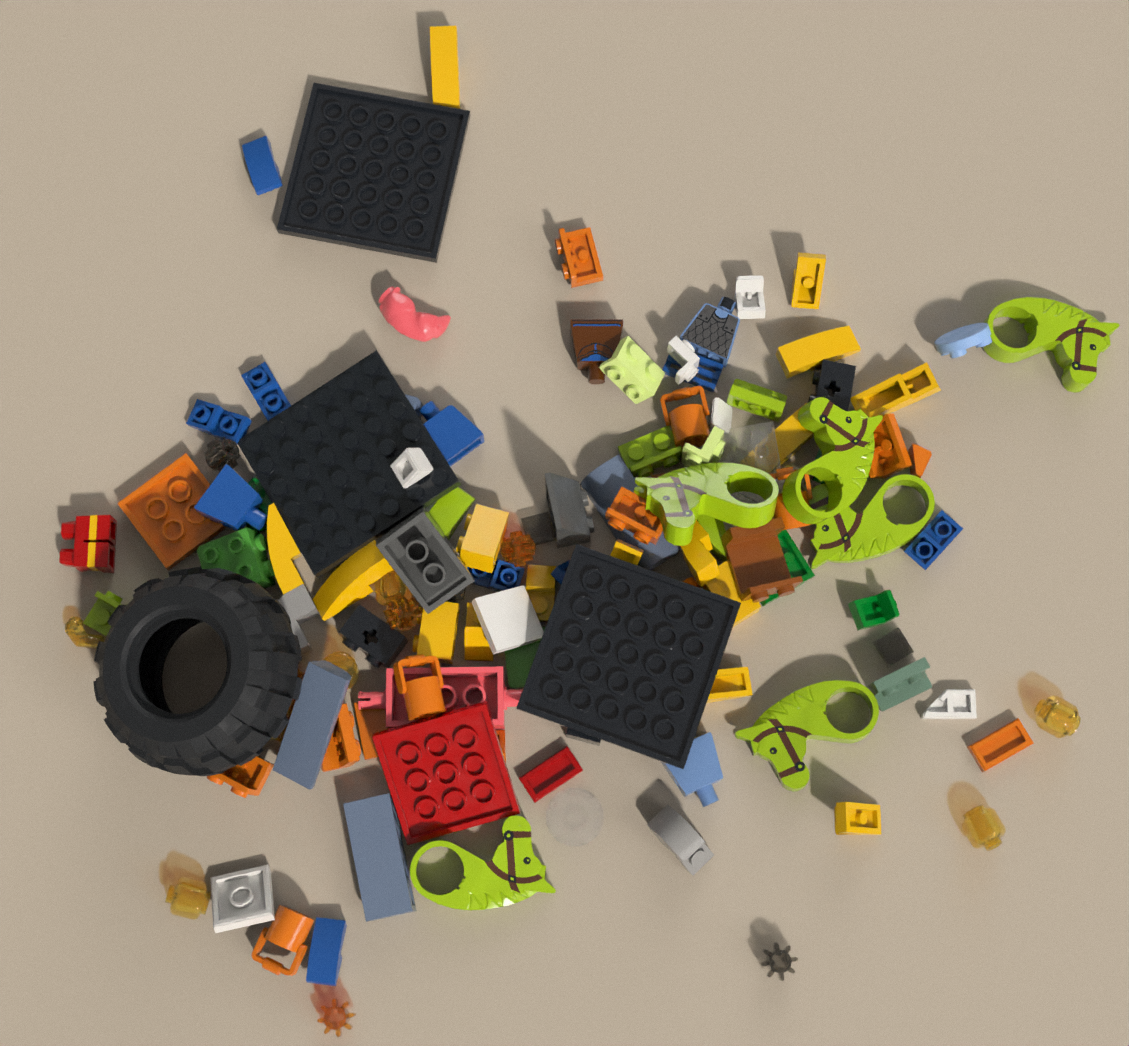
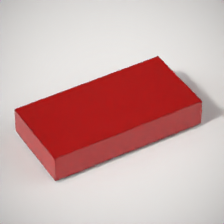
(550, 774)

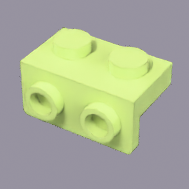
(633, 371)
(710, 452)

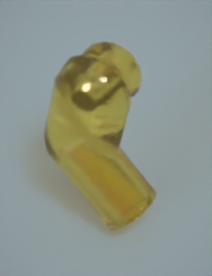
(78, 635)

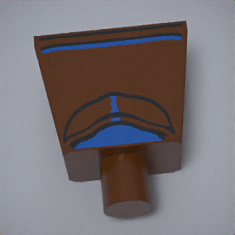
(594, 343)

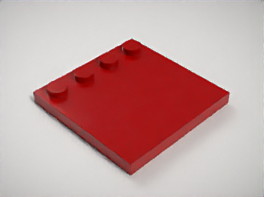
(446, 773)

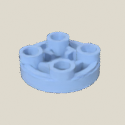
(960, 339)

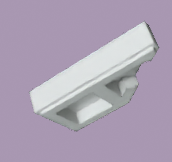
(953, 705)

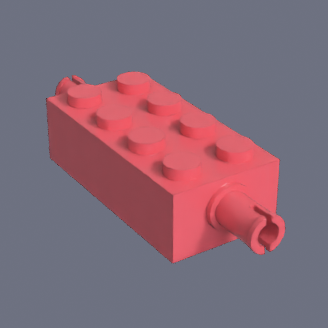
(461, 689)

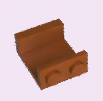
(759, 561)

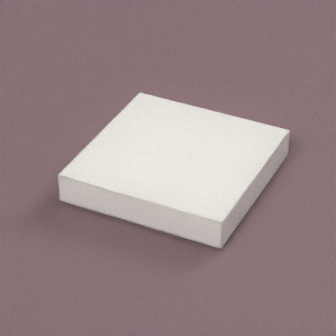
(508, 619)
(242, 898)

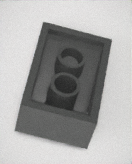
(567, 510)
(424, 560)

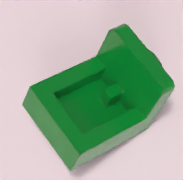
(874, 610)

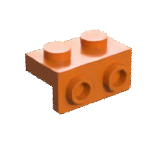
(580, 257)
(889, 449)
(630, 514)
(343, 747)
(246, 778)

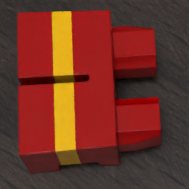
(92, 545)

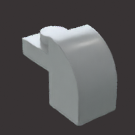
(300, 609)
(680, 839)

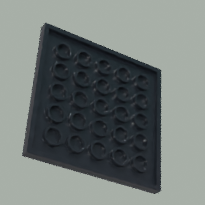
(374, 172)
(332, 459)
(629, 656)

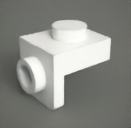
(749, 297)
(684, 354)

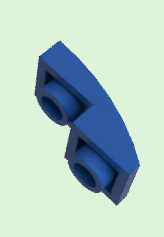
(261, 165)
(266, 390)
(217, 421)
(933, 540)
(502, 578)
(325, 951)

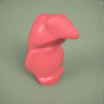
(402, 315)

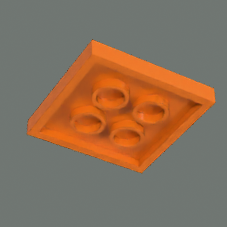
(166, 512)

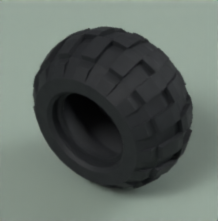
(256, 685)

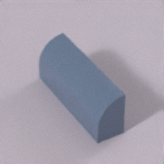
(602, 487)
(312, 722)
(379, 857)

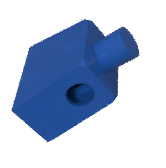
(451, 431)
(231, 502)

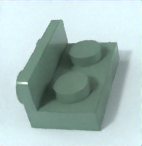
(901, 684)

